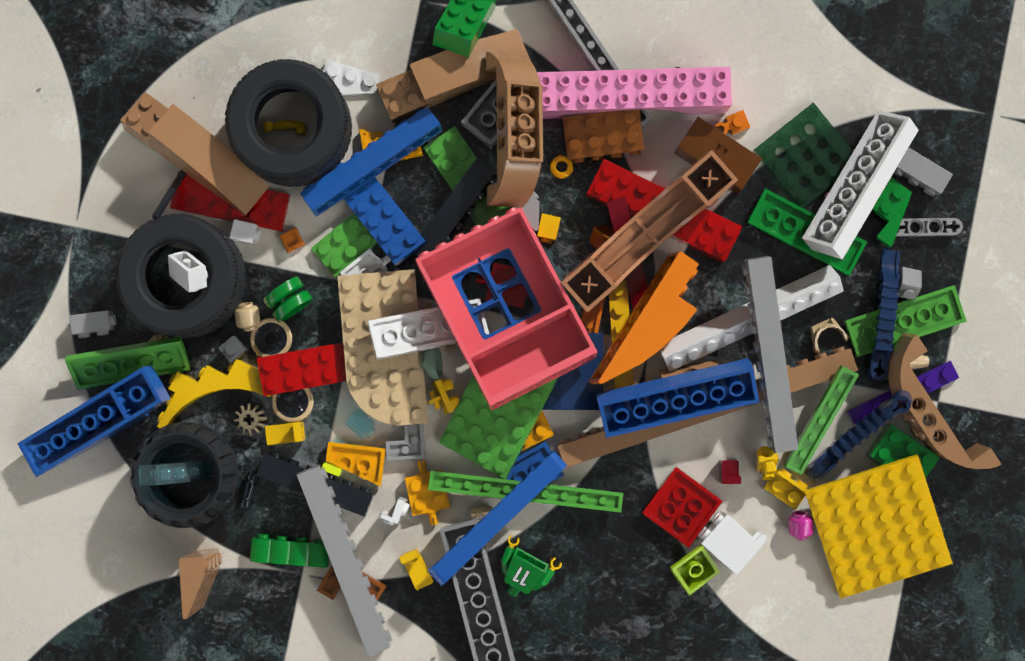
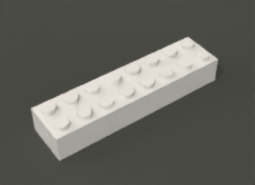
(860, 184)

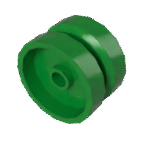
(287, 299)

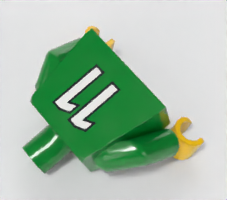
(525, 571)

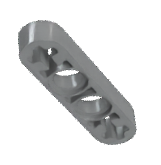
(924, 227)

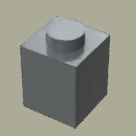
(233, 349)

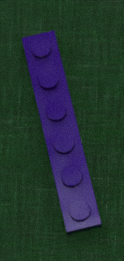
(929, 380)

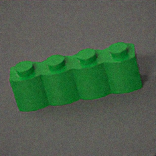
(289, 552)

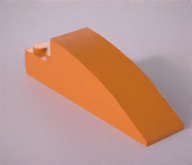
(653, 321)

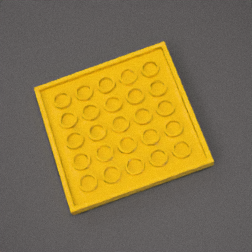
(878, 526)

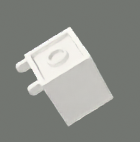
(730, 542)

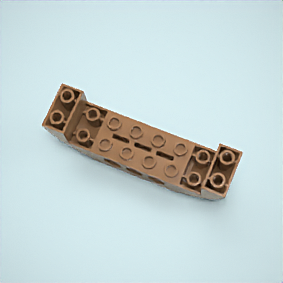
(517, 129)

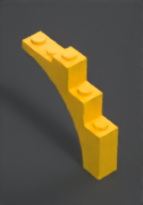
(188, 389)

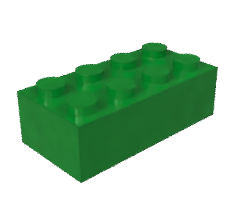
(463, 25)

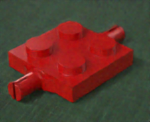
(513, 296)

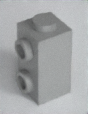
(93, 322)

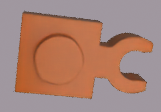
(734, 123)

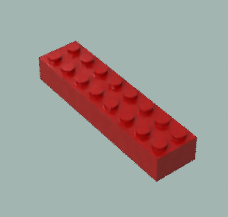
(704, 232)

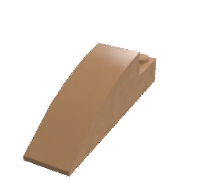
(445, 76)
(194, 151)

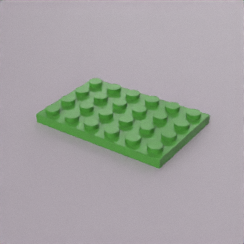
(494, 436)

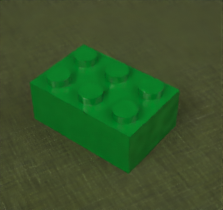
(895, 445)

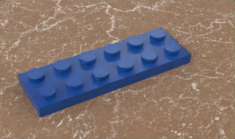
(385, 221)

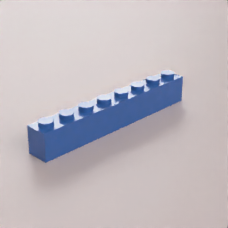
(371, 161)

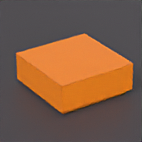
(292, 240)

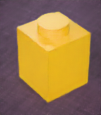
(548, 228)

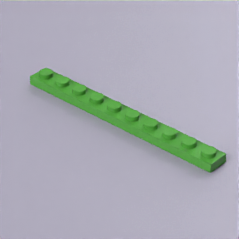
(549, 495)

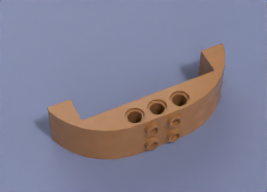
(924, 416)

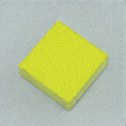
(332, 469)

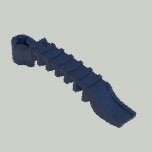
(886, 319)
(862, 429)

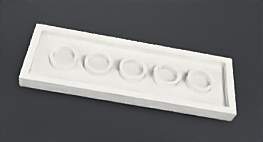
(413, 332)

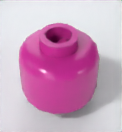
(801, 525)

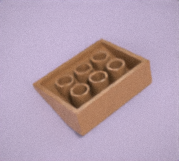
(197, 577)

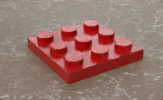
(682, 506)

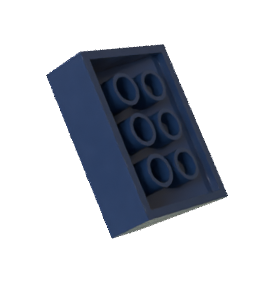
(573, 390)

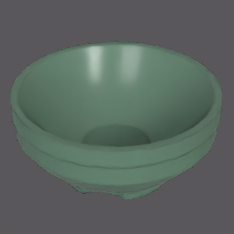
(432, 363)

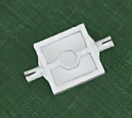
(367, 264)

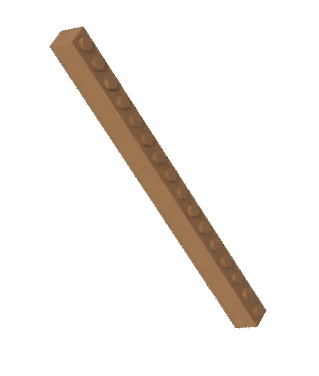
(801, 376)

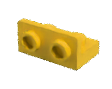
(786, 488)

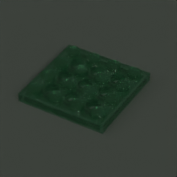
(793, 154)

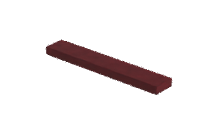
(636, 279)

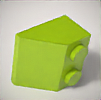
(694, 569)

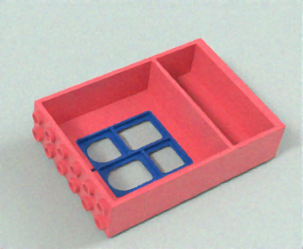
(526, 349)

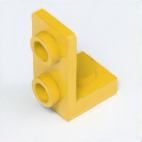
(285, 433)
(416, 568)

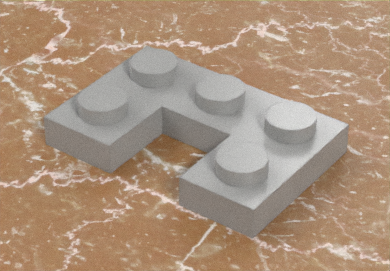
(411, 448)

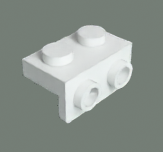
(400, 510)

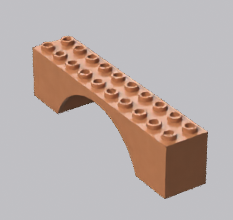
(648, 230)

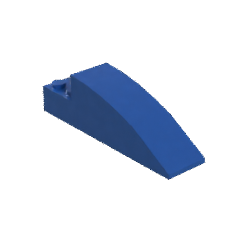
(94, 421)

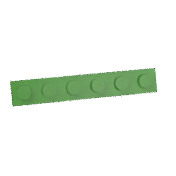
(821, 419)

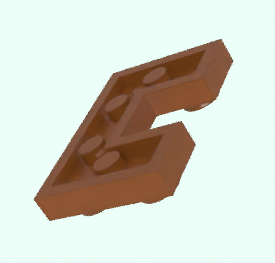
(330, 585)

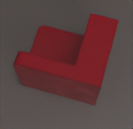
(729, 472)

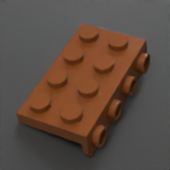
(603, 135)

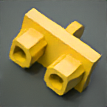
(440, 388)
(766, 462)

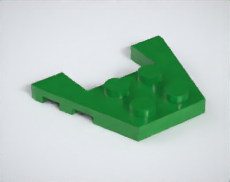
(891, 208)

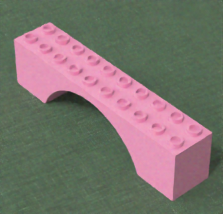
(670, 89)

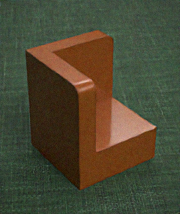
(600, 235)

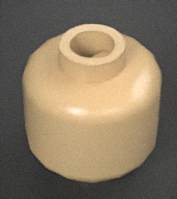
(247, 316)

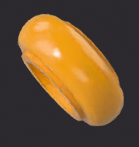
(561, 175)

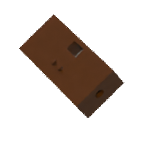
(705, 137)

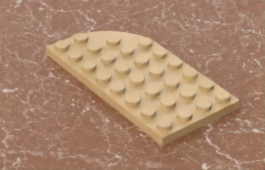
(387, 387)

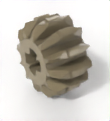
(254, 414)

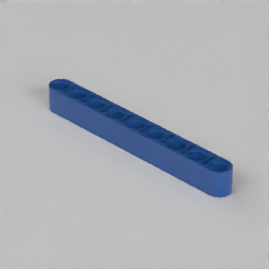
(497, 518)

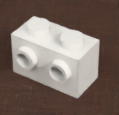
(187, 271)

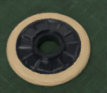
(259, 335)
(296, 413)

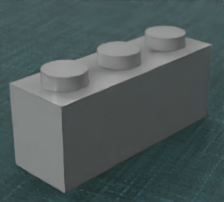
(923, 173)

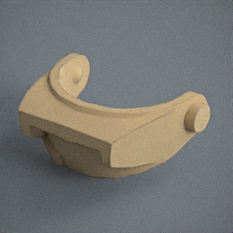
(818, 328)

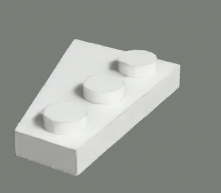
(351, 79)

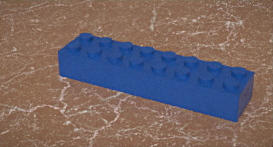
(677, 397)

